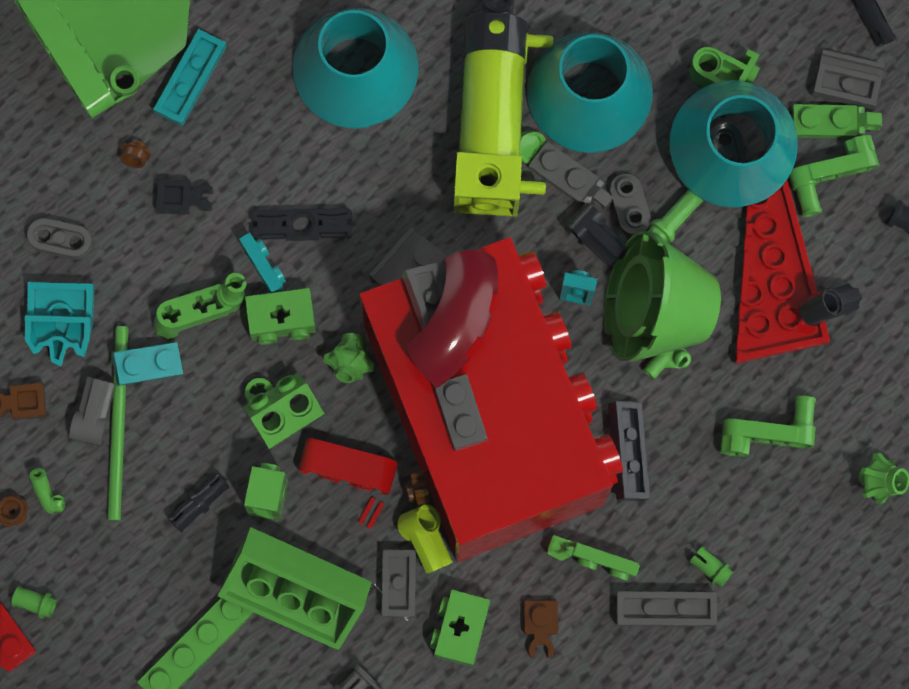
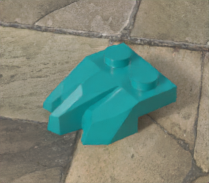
(59, 317)

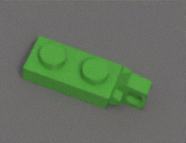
(833, 121)
(590, 558)

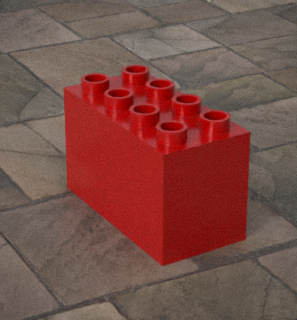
(539, 447)

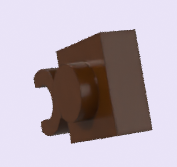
(24, 401)
(418, 490)
(541, 621)

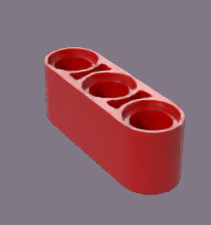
(349, 465)

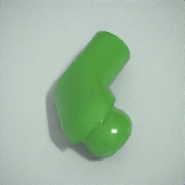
(674, 359)
(44, 493)

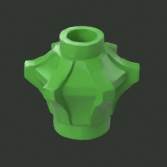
(349, 358)
(883, 479)

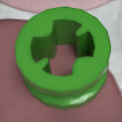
(253, 384)

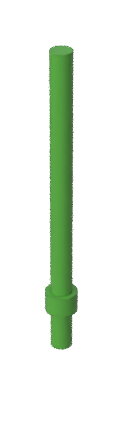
(117, 434)

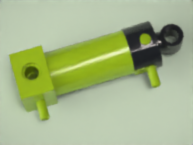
(493, 112)

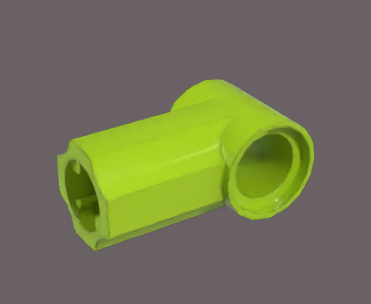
(421, 528)

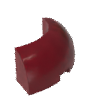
(459, 317)

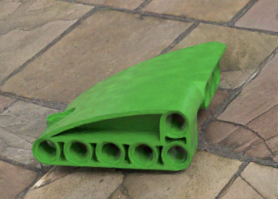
(105, 39)

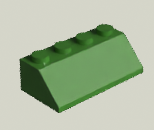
(295, 589)

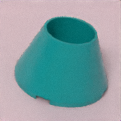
(357, 98)
(583, 122)
(712, 175)

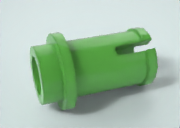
(713, 568)
(34, 602)

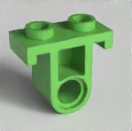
(725, 67)

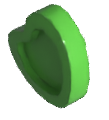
(530, 145)

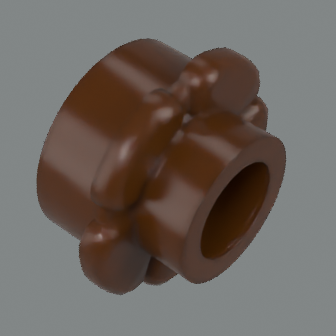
(137, 150)
(18, 517)

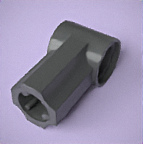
(92, 417)

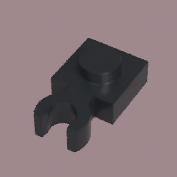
(177, 197)

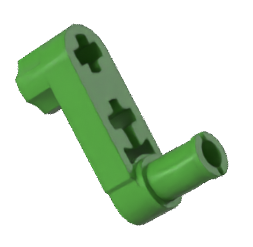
(858, 159)
(227, 299)
(801, 434)

